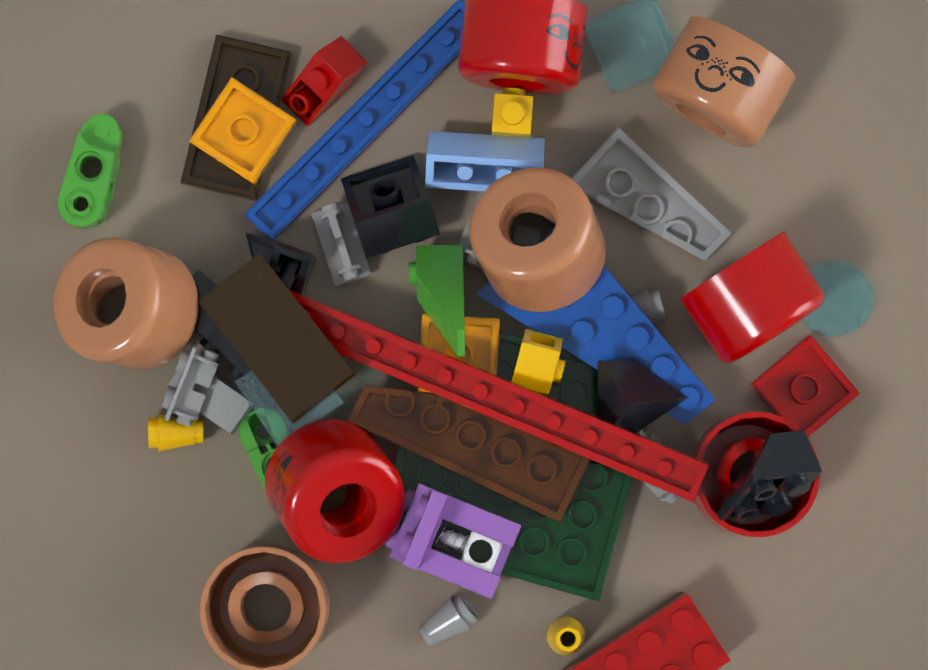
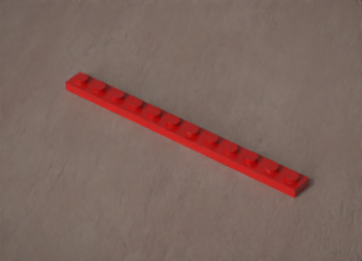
(508, 402)

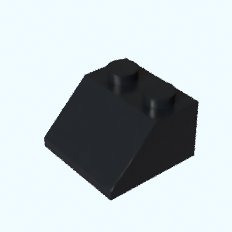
(390, 206)

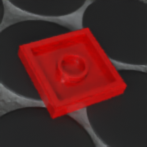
(805, 386)

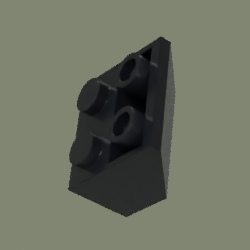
(772, 478)

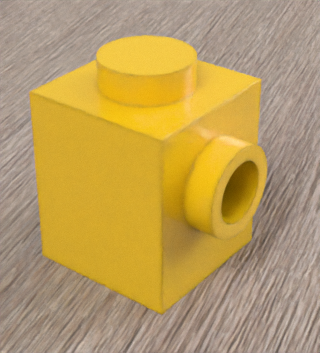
(512, 113)
(539, 362)

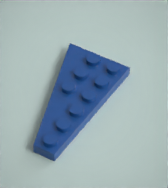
(613, 326)

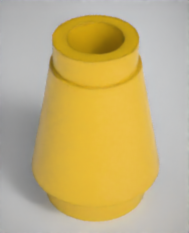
(171, 434)
(560, 626)

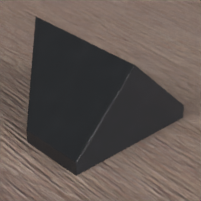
(289, 263)
(633, 394)

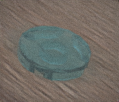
(846, 299)

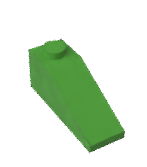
(441, 290)

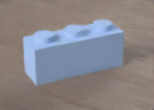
(477, 160)

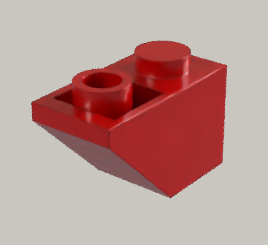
(324, 80)

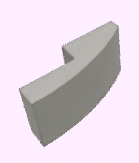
(223, 402)

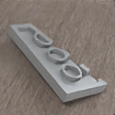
(643, 192)

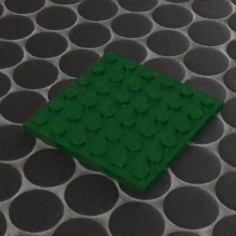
(549, 553)

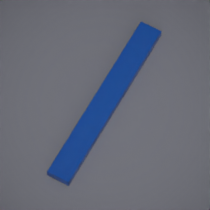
(360, 125)

